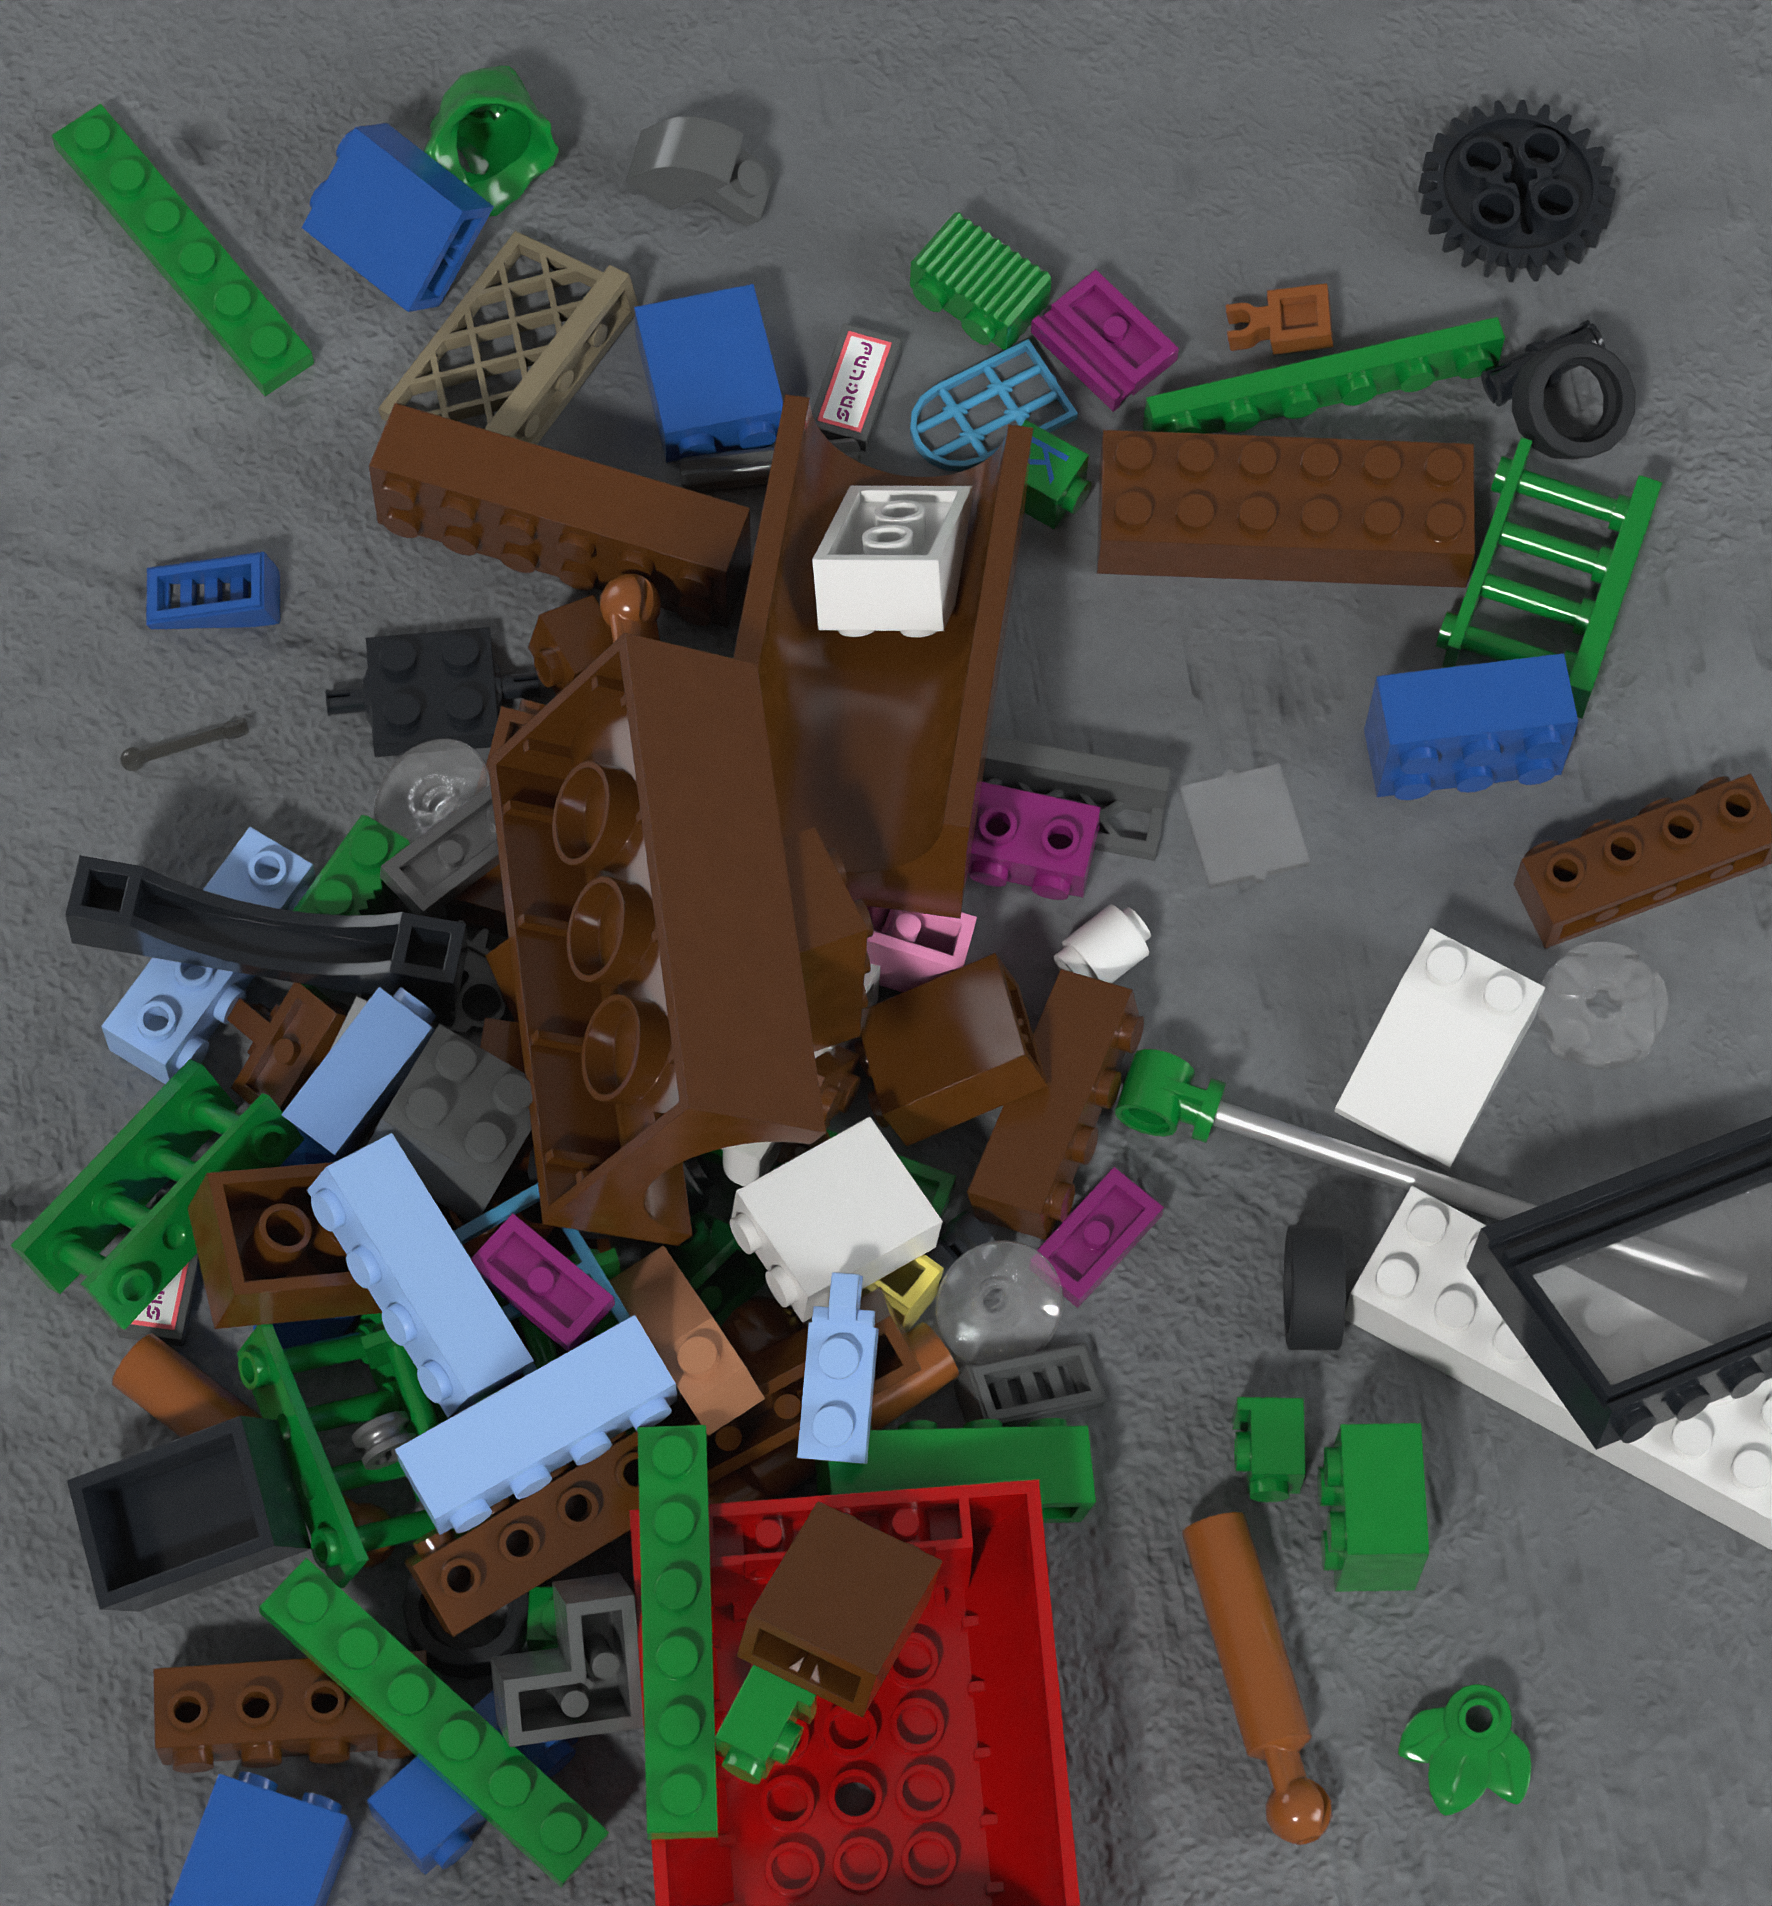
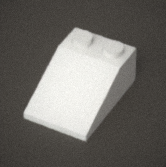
(892, 560)
(1440, 1049)

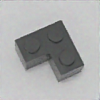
(587, 1681)

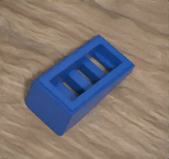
(239, 612)

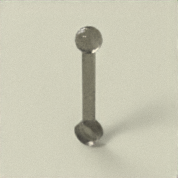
(134, 758)

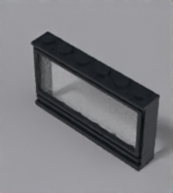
(1644, 1286)

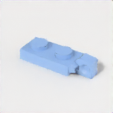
(839, 1376)

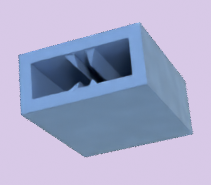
(362, 1072)

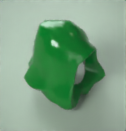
(497, 132)

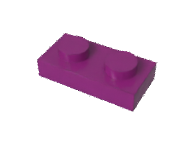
(1099, 1234)
(542, 1283)

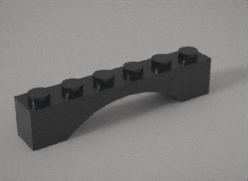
(162, 918)

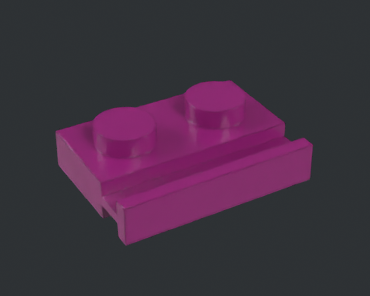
(1104, 340)

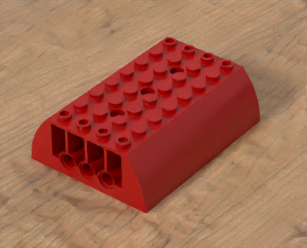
(952, 1746)

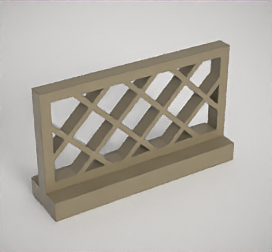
(556, 368)

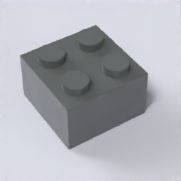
(459, 1121)

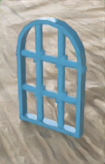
(995, 388)

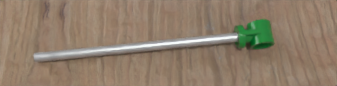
(1161, 1094)

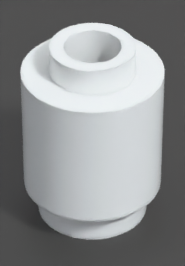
(1105, 945)

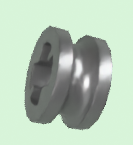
(381, 1438)

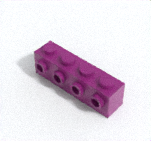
(1033, 841)

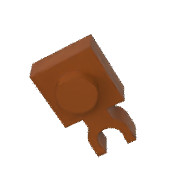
(1292, 321)

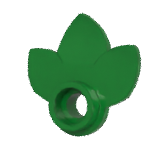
(1466, 1760)

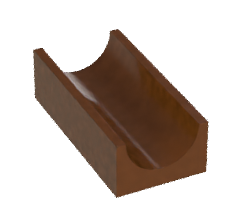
(882, 729)
(650, 935)

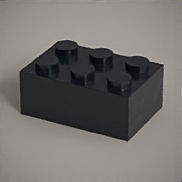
(189, 1514)

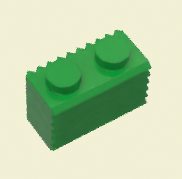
(979, 283)
(351, 877)

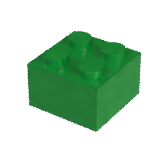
(1376, 1507)

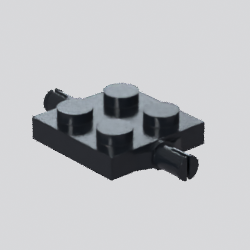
(431, 690)

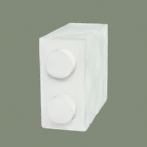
(834, 1211)

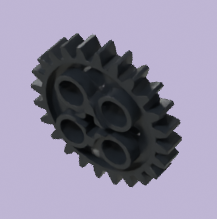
(1568, 183)

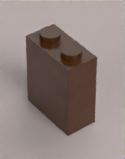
(949, 1050)
(839, 1608)

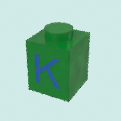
(1054, 478)

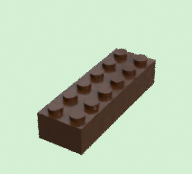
(1286, 508)
(559, 514)
(275, 1262)

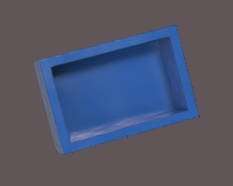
(1470, 726)

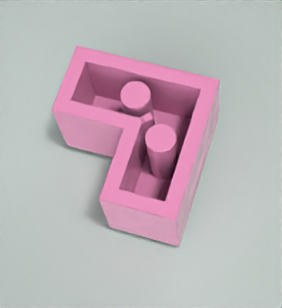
(917, 946)

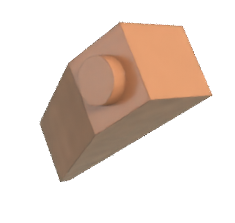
(687, 1340)

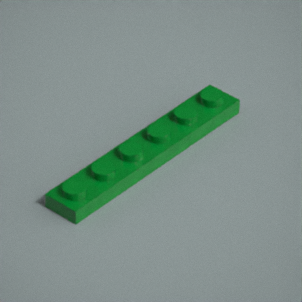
(183, 250)
(1328, 380)
(677, 1633)
(433, 1722)

